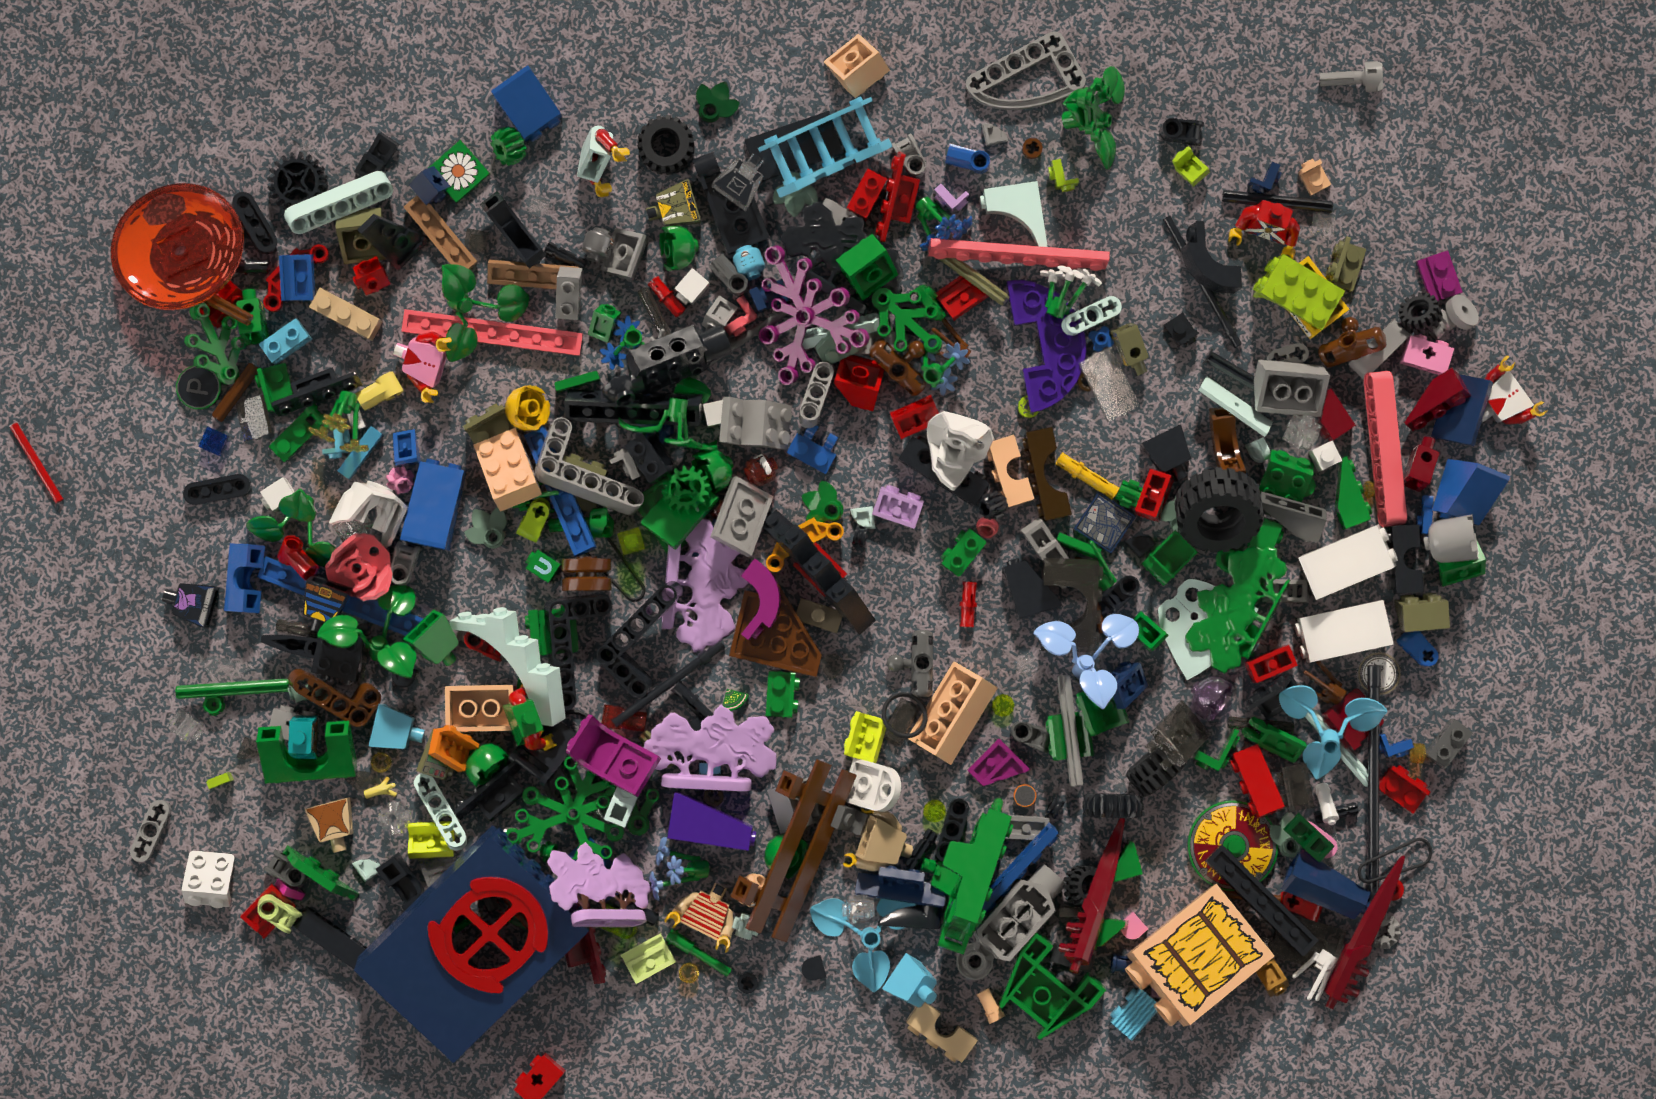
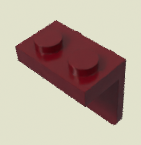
(1335, 717)

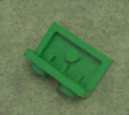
(963, 553)

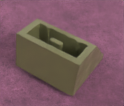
(1422, 613)

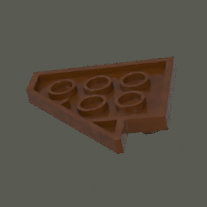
(782, 646)

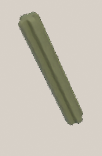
(977, 280)

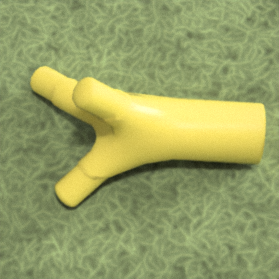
(381, 789)

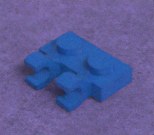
(812, 453)

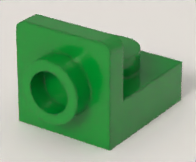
(603, 322)

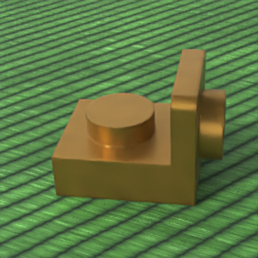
(1273, 978)

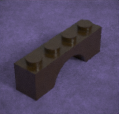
(1053, 503)

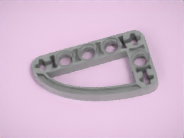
(1027, 62)

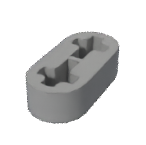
(1285, 351)

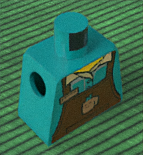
(303, 737)

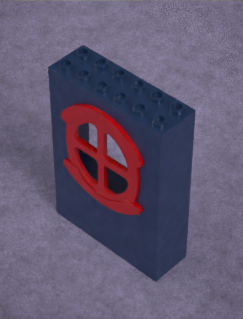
(435, 985)

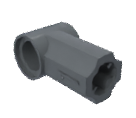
(728, 275)

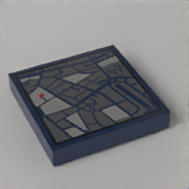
(1104, 522)

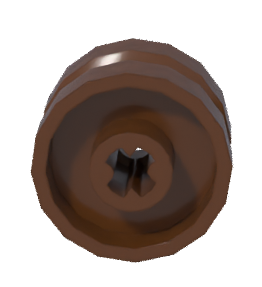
(586, 574)

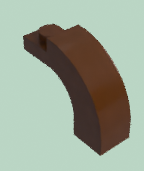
(1225, 439)

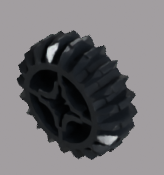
(304, 174)
(1113, 805)

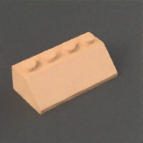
(953, 712)

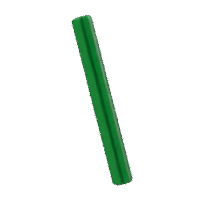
(231, 688)

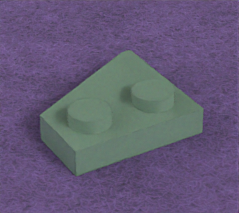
(827, 348)

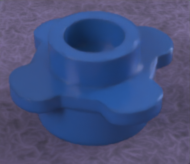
(1104, 333)

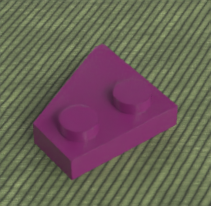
(996, 764)

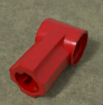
(293, 555)

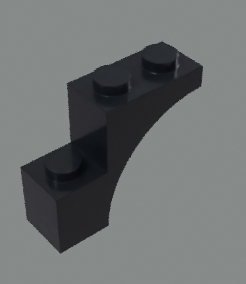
(513, 230)

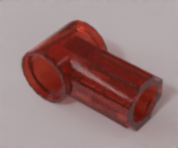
(635, 723)

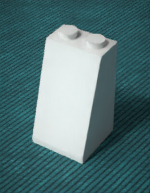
(1348, 561)
(1344, 631)

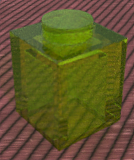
(631, 541)

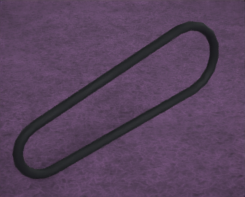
(631, 570)
(1393, 850)

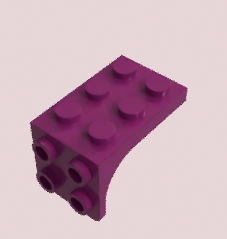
(612, 756)

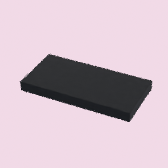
(769, 167)

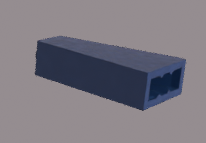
(1324, 886)

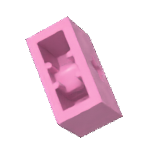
(1413, 355)

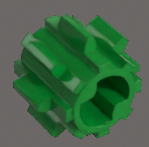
(1129, 493)

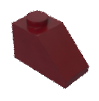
(1334, 418)

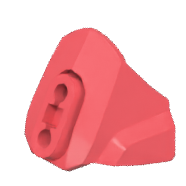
(372, 577)

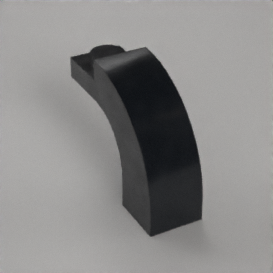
(1204, 268)

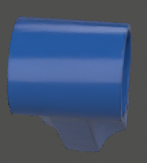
(965, 158)

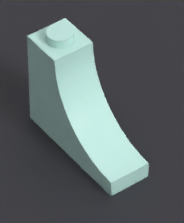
(1020, 203)

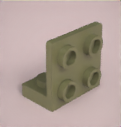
(1346, 264)
(488, 425)

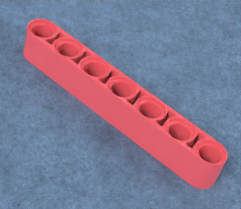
(1385, 448)

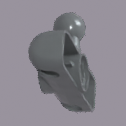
(922, 649)

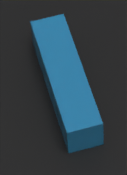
(355, 460)

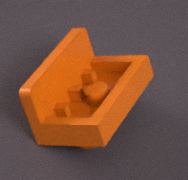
(451, 747)

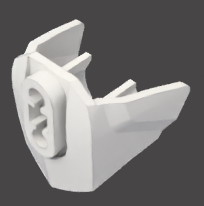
(956, 446)
(363, 497)

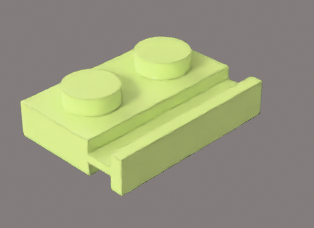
(648, 958)

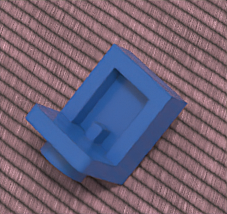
(1399, 749)

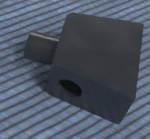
(1169, 452)

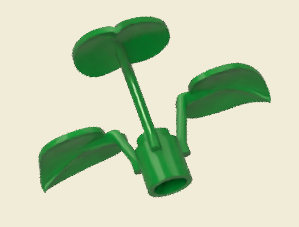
(1076, 118)
(456, 284)
(677, 413)
(301, 508)
(400, 657)

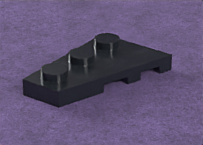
(393, 240)

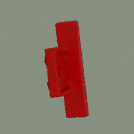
(900, 198)

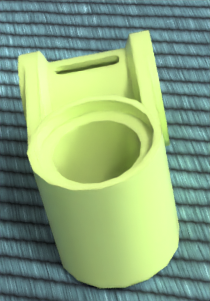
(279, 914)

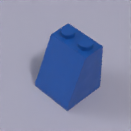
(527, 104)
(1468, 490)

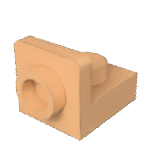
(1313, 176)

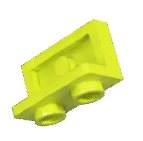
(865, 737)
(427, 841)

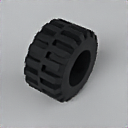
(652, 131)
(1148, 774)

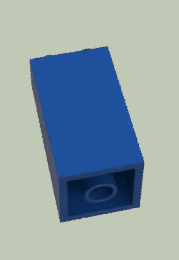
(434, 505)

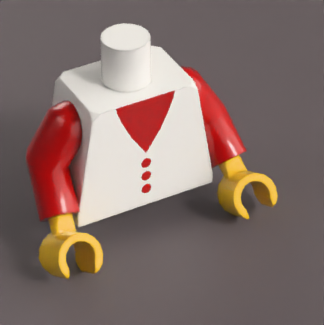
(1508, 399)

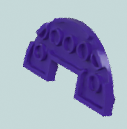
(1060, 352)

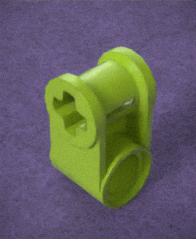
(533, 522)

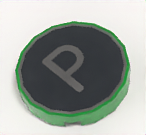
(198, 388)

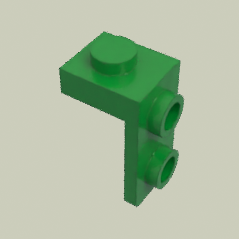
(1205, 761)

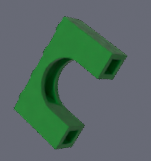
(336, 762)

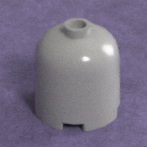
(1452, 540)

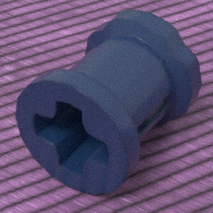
(1119, 963)

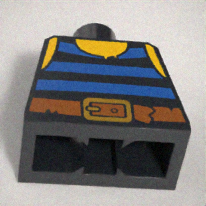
(324, 600)

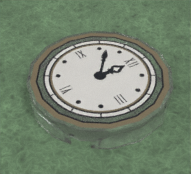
(1390, 671)

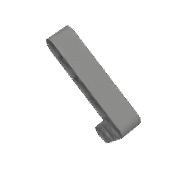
(580, 476)

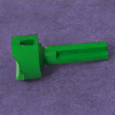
(596, 523)

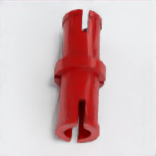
(968, 604)

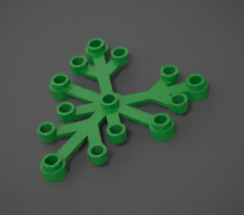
(584, 789)

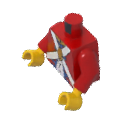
(1269, 222)

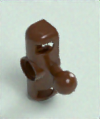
(1352, 344)
(906, 377)

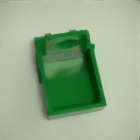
(1169, 558)

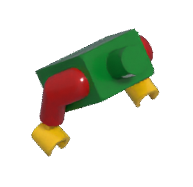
(526, 722)

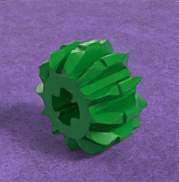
(508, 146)

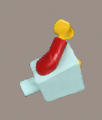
(595, 156)

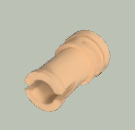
(993, 1011)

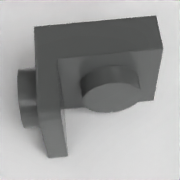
(850, 819)

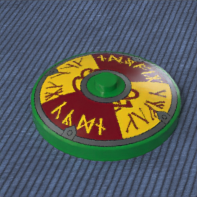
(1239, 832)

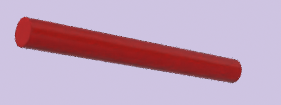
(35, 461)

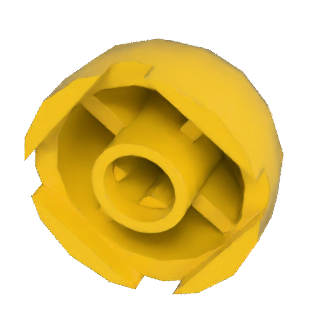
(527, 408)

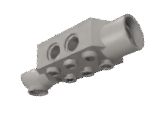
(1011, 922)

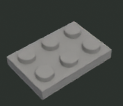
(741, 516)

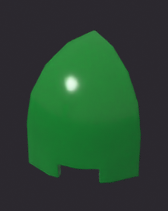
(693, 386)

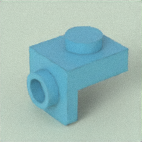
(340, 440)

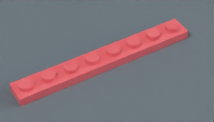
(1023, 254)
(497, 332)

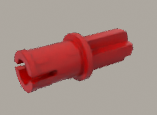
(666, 297)

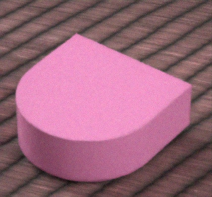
(1135, 927)

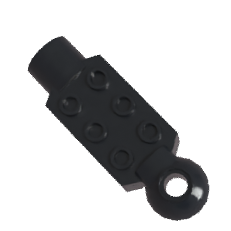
(667, 362)

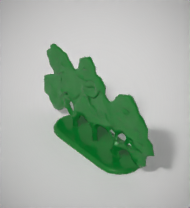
(1233, 607)

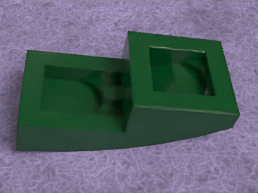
(1308, 837)

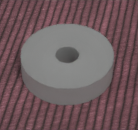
(1462, 312)

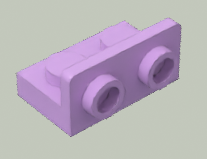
(898, 506)

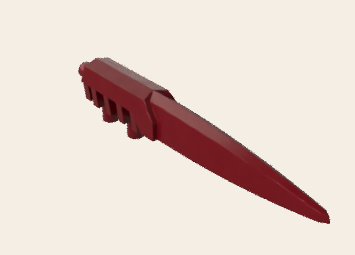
(1094, 905)
(1360, 944)

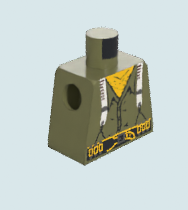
(675, 206)
(1125, 339)

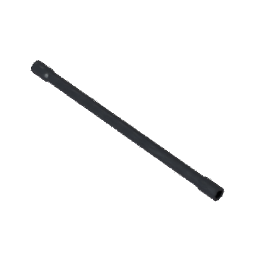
(1373, 684)

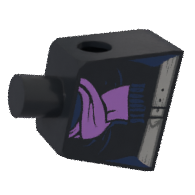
(193, 602)

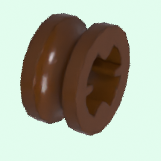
(1035, 154)

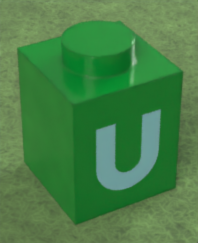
(542, 566)

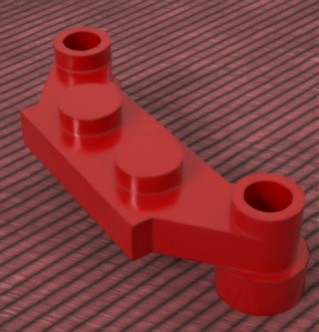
(273, 279)

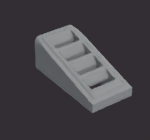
(1294, 599)

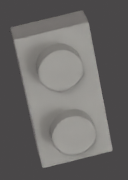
(1027, 826)

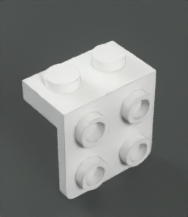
(208, 879)

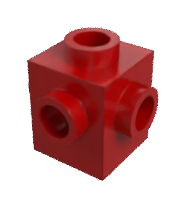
(370, 276)

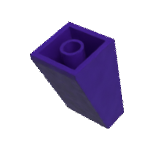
(703, 824)

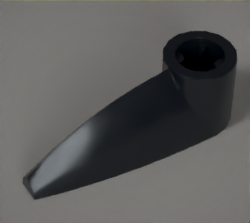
(292, 644)
(914, 917)

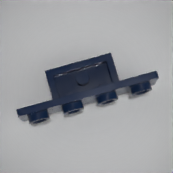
(899, 886)

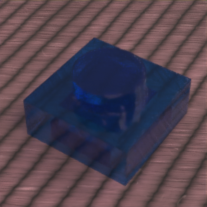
(213, 441)

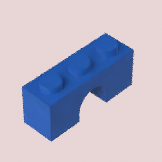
(241, 563)

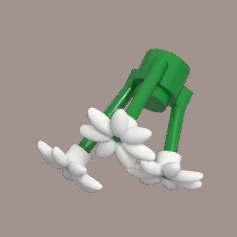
(1058, 306)

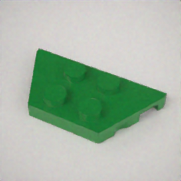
(326, 878)

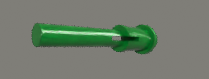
(688, 946)

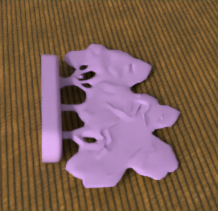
(711, 581)
(716, 743)

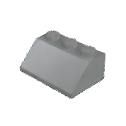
(1290, 388)

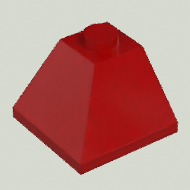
(859, 381)

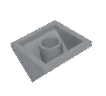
(625, 254)

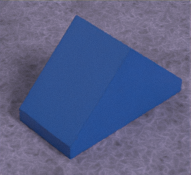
(406, 448)

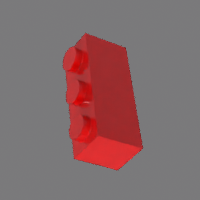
(1257, 781)

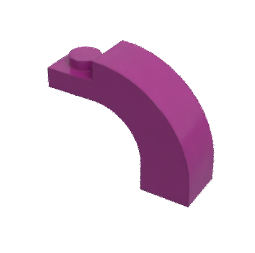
(769, 596)

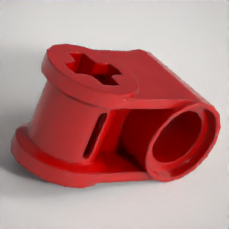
(484, 648)
(1301, 906)

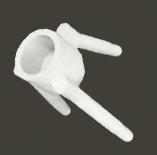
(1326, 964)

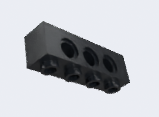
(910, 458)

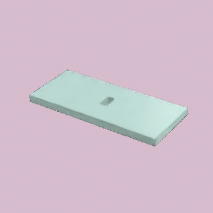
(1235, 406)

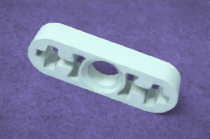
(1086, 323)

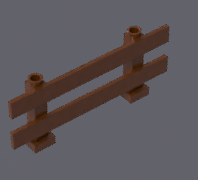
(768, 897)

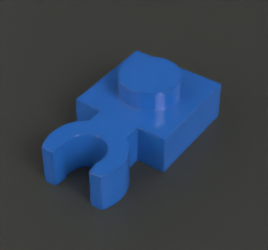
(1425, 519)

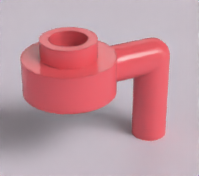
(738, 325)

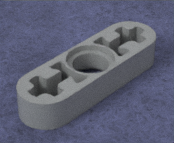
(141, 833)

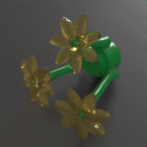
(345, 404)

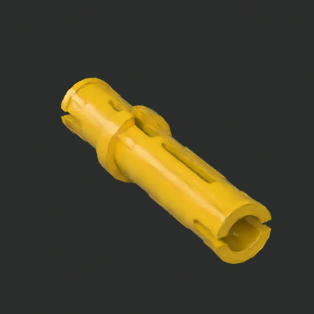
(1091, 478)

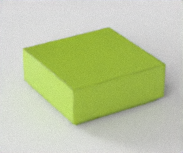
(219, 780)

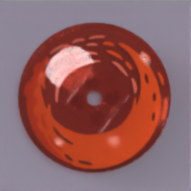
(158, 225)

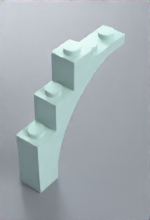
(539, 680)

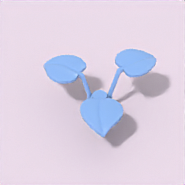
(1098, 685)

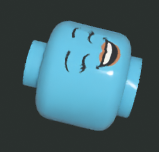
(749, 262)

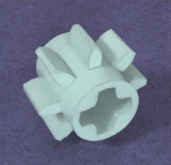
(740, 924)

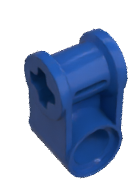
(1414, 644)

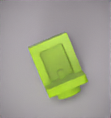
(1190, 166)
(1056, 173)

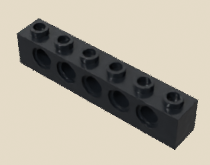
(645, 409)

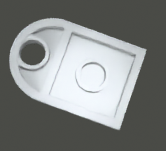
(872, 786)

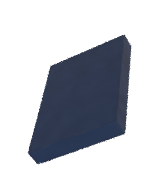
(1464, 421)

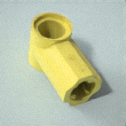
(383, 389)

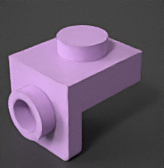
(944, 198)

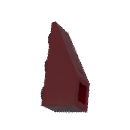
(1441, 395)

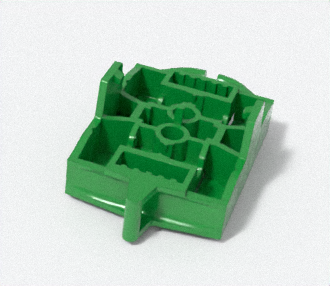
(968, 874)

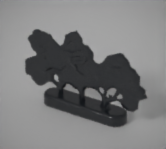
(830, 243)

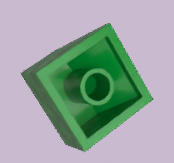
(867, 266)

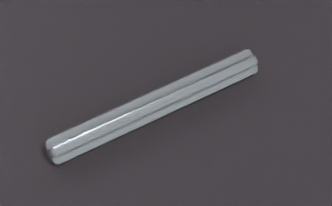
(1070, 730)

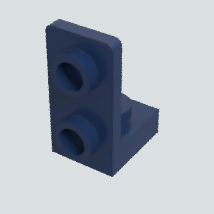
(763, 299)

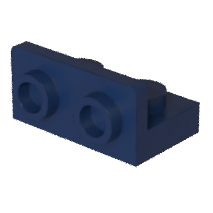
(1130, 683)

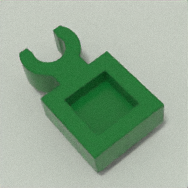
(928, 298)

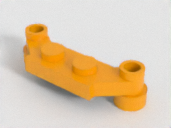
(815, 530)

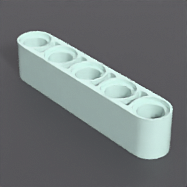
(327, 202)

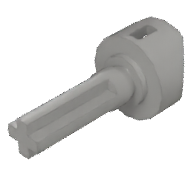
(1370, 77)

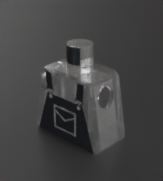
(740, 181)

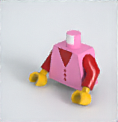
(424, 362)

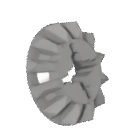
(1393, 930)

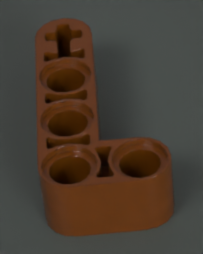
(331, 695)

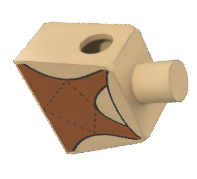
(332, 822)

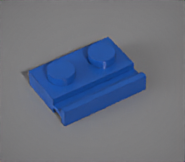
(297, 277)

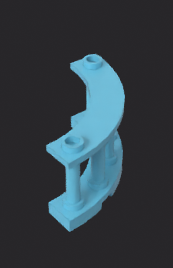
(829, 165)

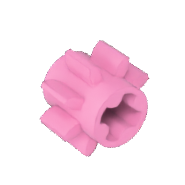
(400, 480)

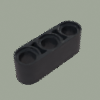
(951, 817)

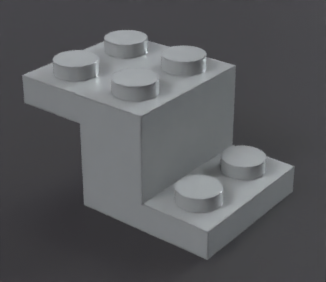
(755, 423)

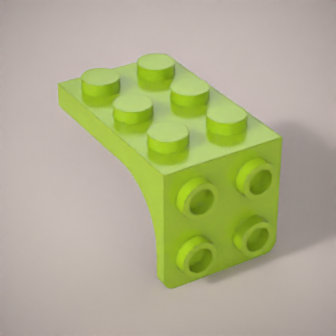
(1298, 290)

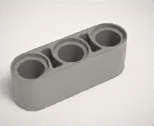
(1395, 337)
(813, 404)

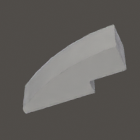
(1043, 541)

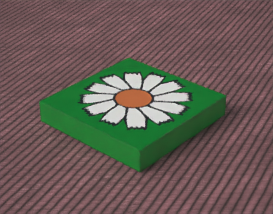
(460, 170)

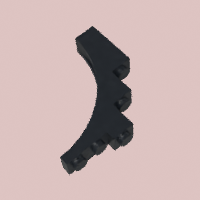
(820, 570)

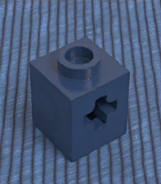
(430, 186)

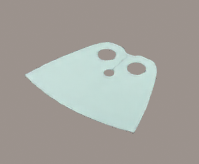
(1189, 662)

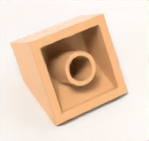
(857, 65)

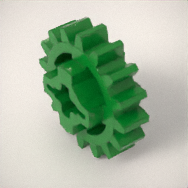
(685, 498)

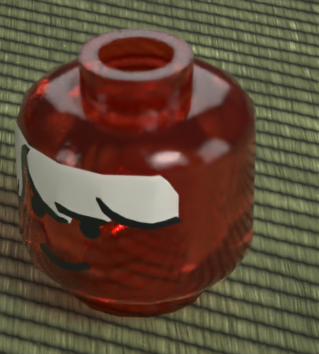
(760, 470)

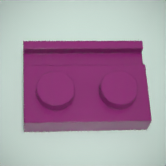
(1439, 276)

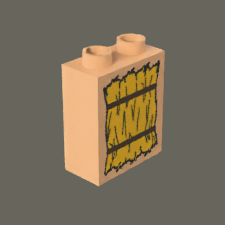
(1197, 957)

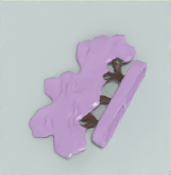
(596, 882)

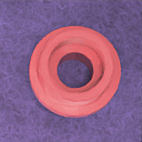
(986, 527)

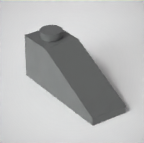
(1299, 518)

